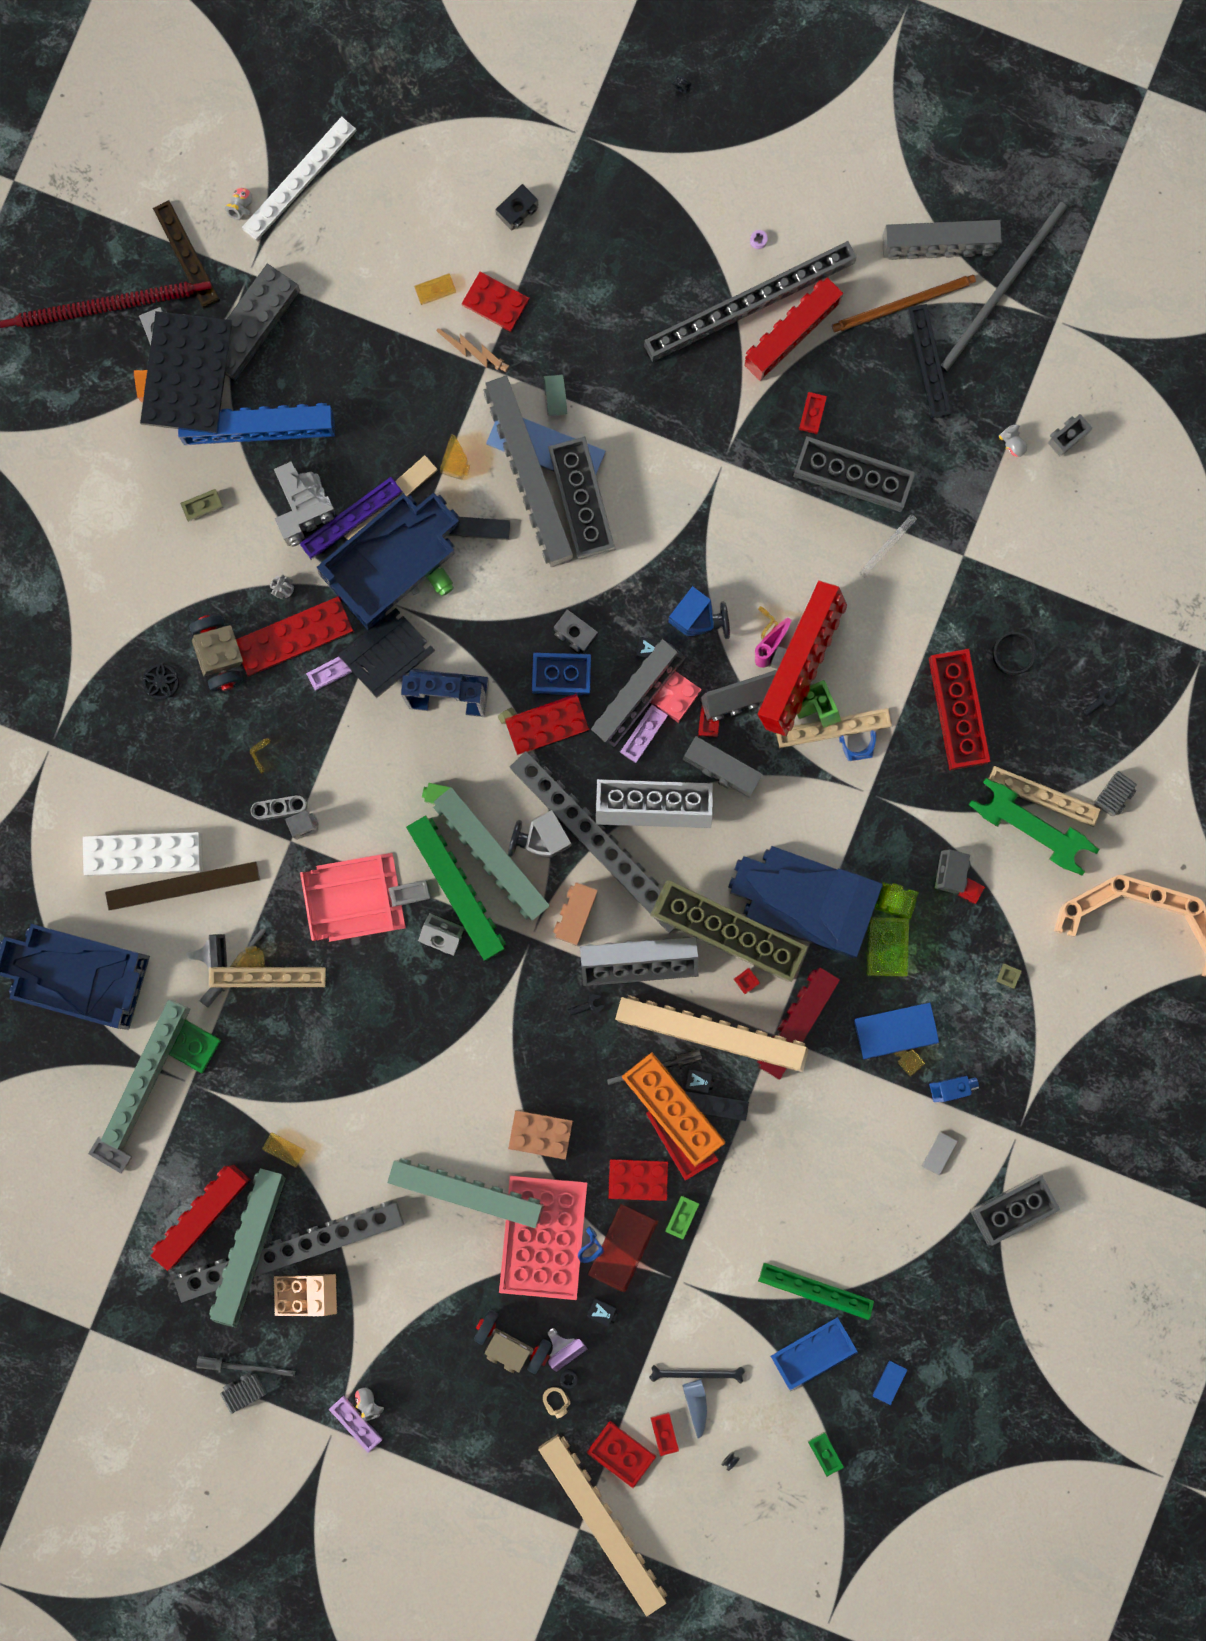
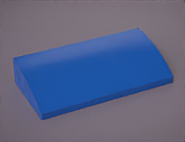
(896, 1031)
(814, 1354)

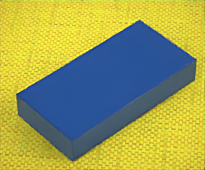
(889, 1382)

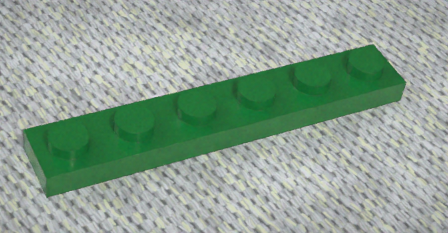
(816, 1291)

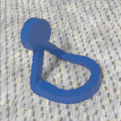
(593, 1235)

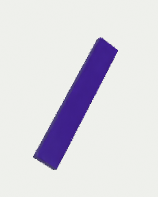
(351, 518)

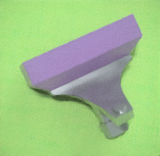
(564, 1350)

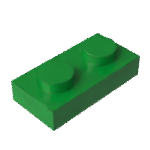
(825, 1454)

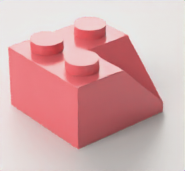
(676, 696)

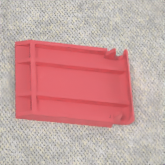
(352, 898)

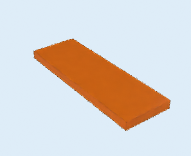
(673, 1109)

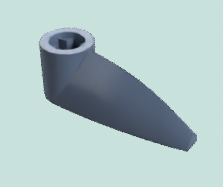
(697, 1405)

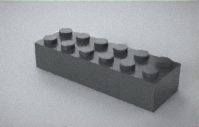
(941, 239)
(257, 316)
(854, 474)
(581, 497)
(639, 961)

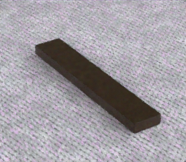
(184, 251)

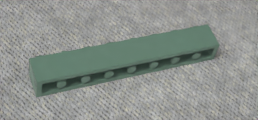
(491, 853)
(145, 1074)
(466, 1194)
(247, 1248)

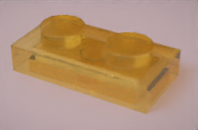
(435, 289)
(284, 1149)

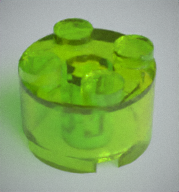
(896, 900)

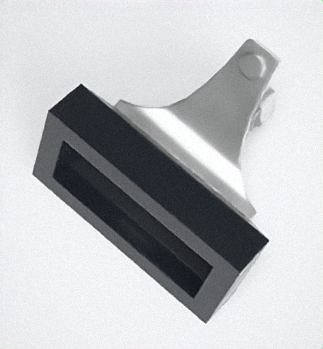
(212, 953)

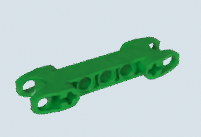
(1004, 808)

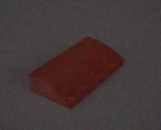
(623, 1248)

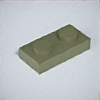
(201, 505)

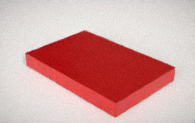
(621, 1454)

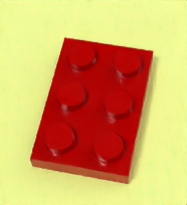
(495, 301)
(638, 1180)

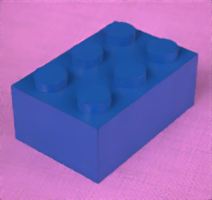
(561, 674)

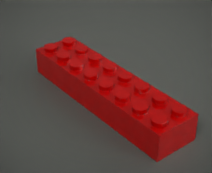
(802, 658)

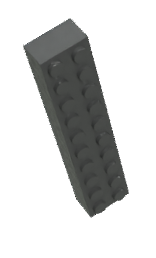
(528, 470)

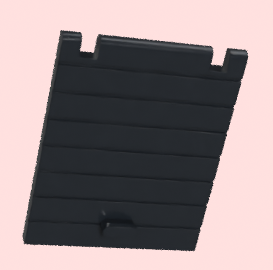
(386, 653)

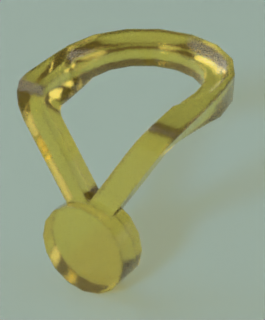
(767, 614)
(255, 748)

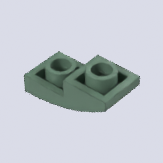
(555, 395)

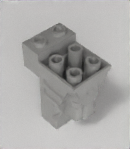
(307, 503)

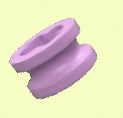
(756, 245)

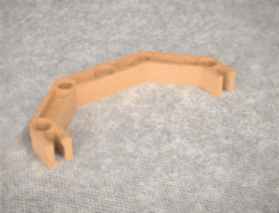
(1140, 892)

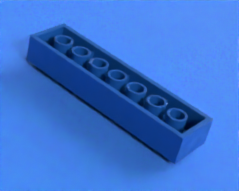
(267, 425)

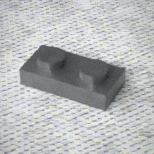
(109, 1155)

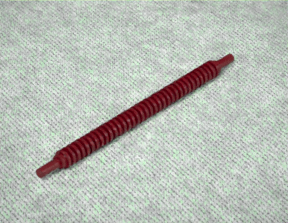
(104, 304)

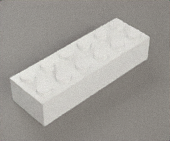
(142, 854)

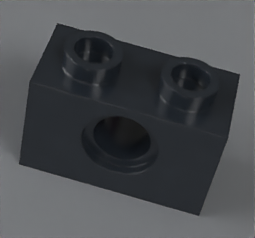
(521, 197)

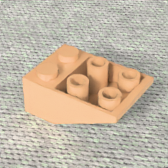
(305, 1295)

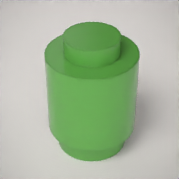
(441, 581)

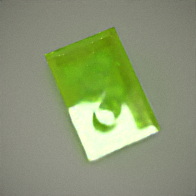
(888, 947)

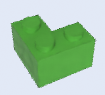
(820, 701)

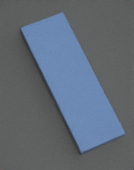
(542, 438)

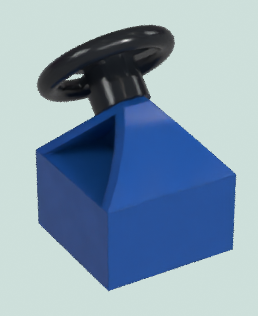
(695, 616)

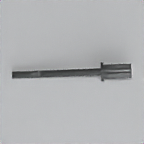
(213, 992)
(682, 1060)
(218, 1364)

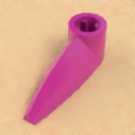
(769, 644)

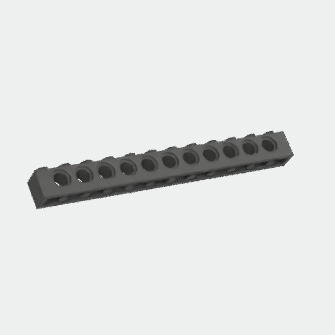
(750, 301)
(520, 769)
(393, 1219)

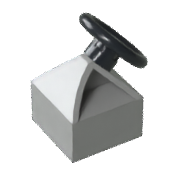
(544, 838)

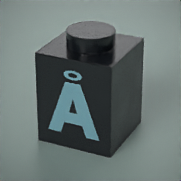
(645, 647)
(699, 1081)
(602, 1312)

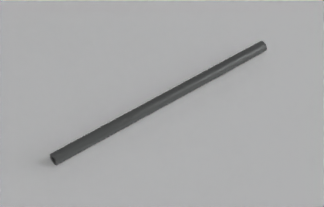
(1003, 287)

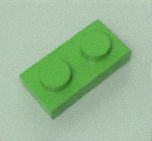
(682, 1217)

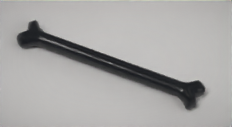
(657, 1373)

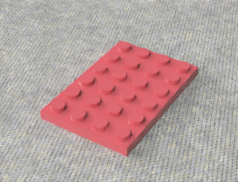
(546, 1257)

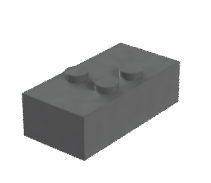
(722, 767)
(1014, 1210)

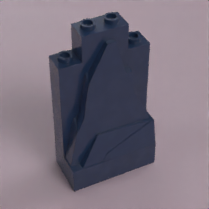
(390, 556)
(463, 687)
(807, 899)
(74, 975)

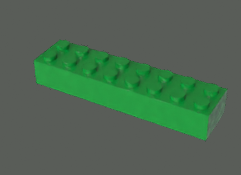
(455, 888)

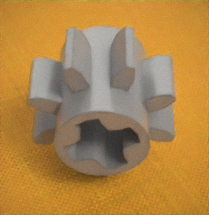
(281, 586)

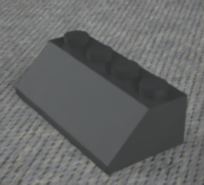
(736, 696)

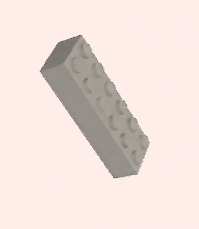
(654, 803)

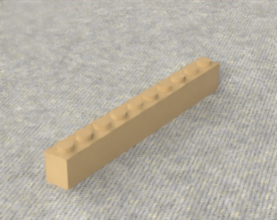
(712, 1034)
(602, 1525)

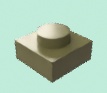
(1008, 976)

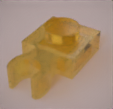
(910, 1061)

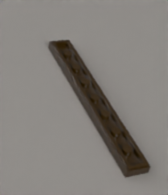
(182, 886)

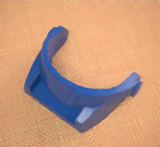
(865, 754)

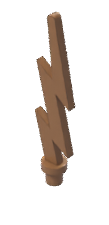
(482, 357)

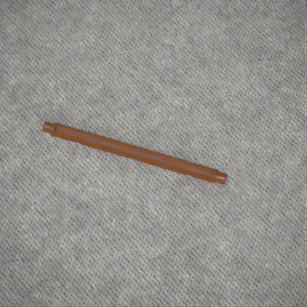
(903, 303)

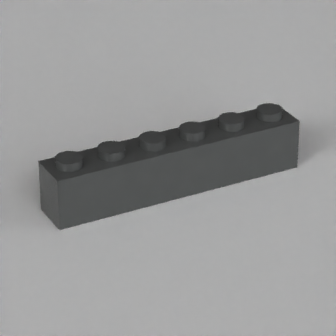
(638, 693)

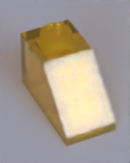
(455, 461)
(250, 958)

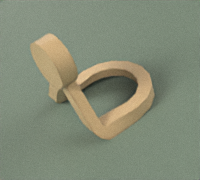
(558, 1413)

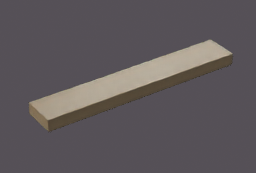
(408, 484)
(847, 726)
(1047, 797)
(267, 976)

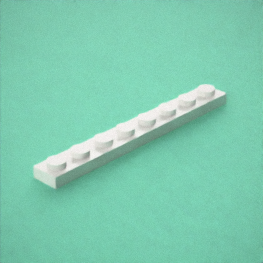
(299, 179)

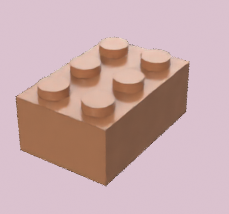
(575, 913)
(540, 1134)

